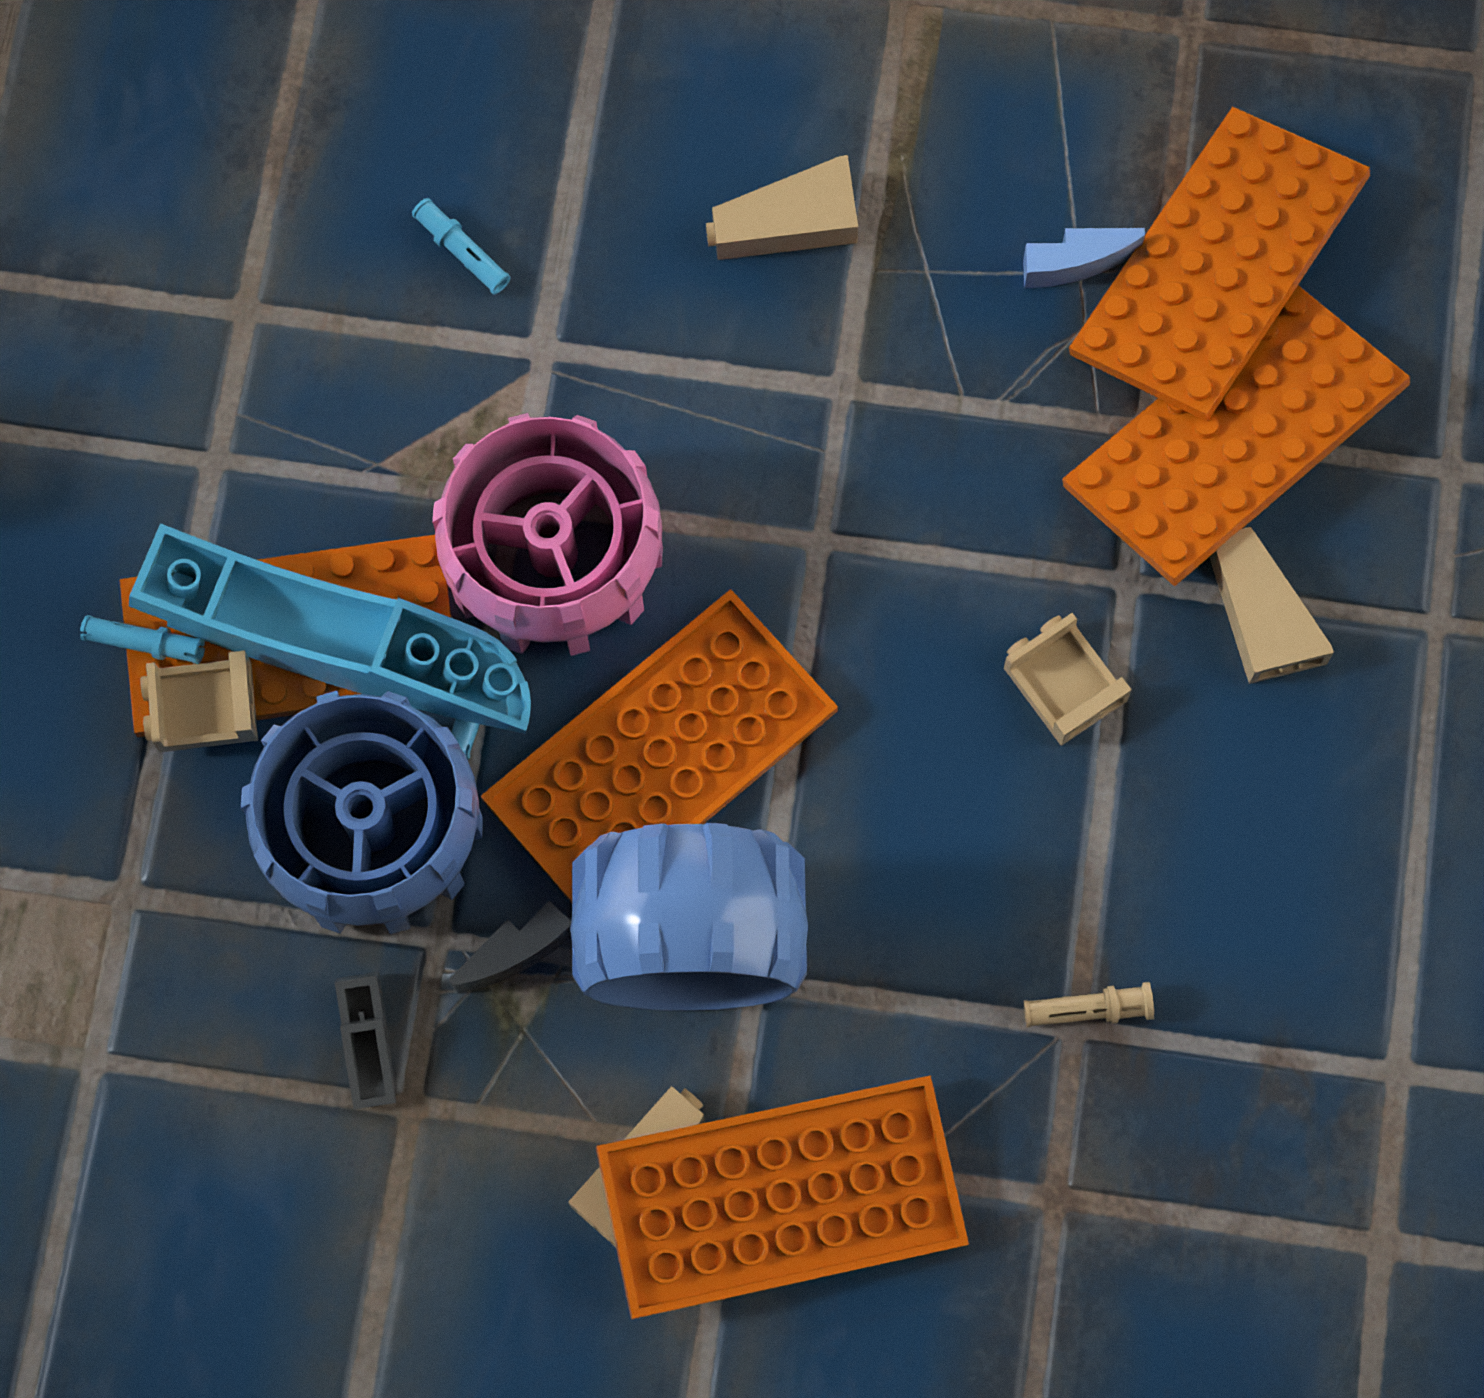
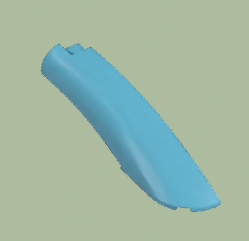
(331, 631)

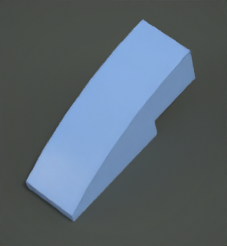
(1080, 256)

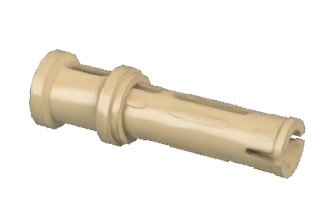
(1110, 1004)

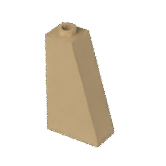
(788, 215)
(1265, 612)
(669, 1113)

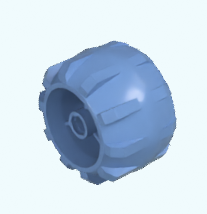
(333, 737)
(689, 918)

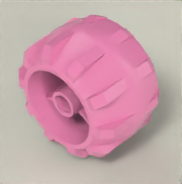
(532, 460)

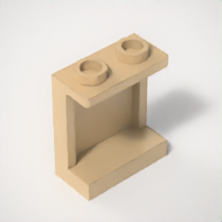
(1064, 678)
(200, 704)

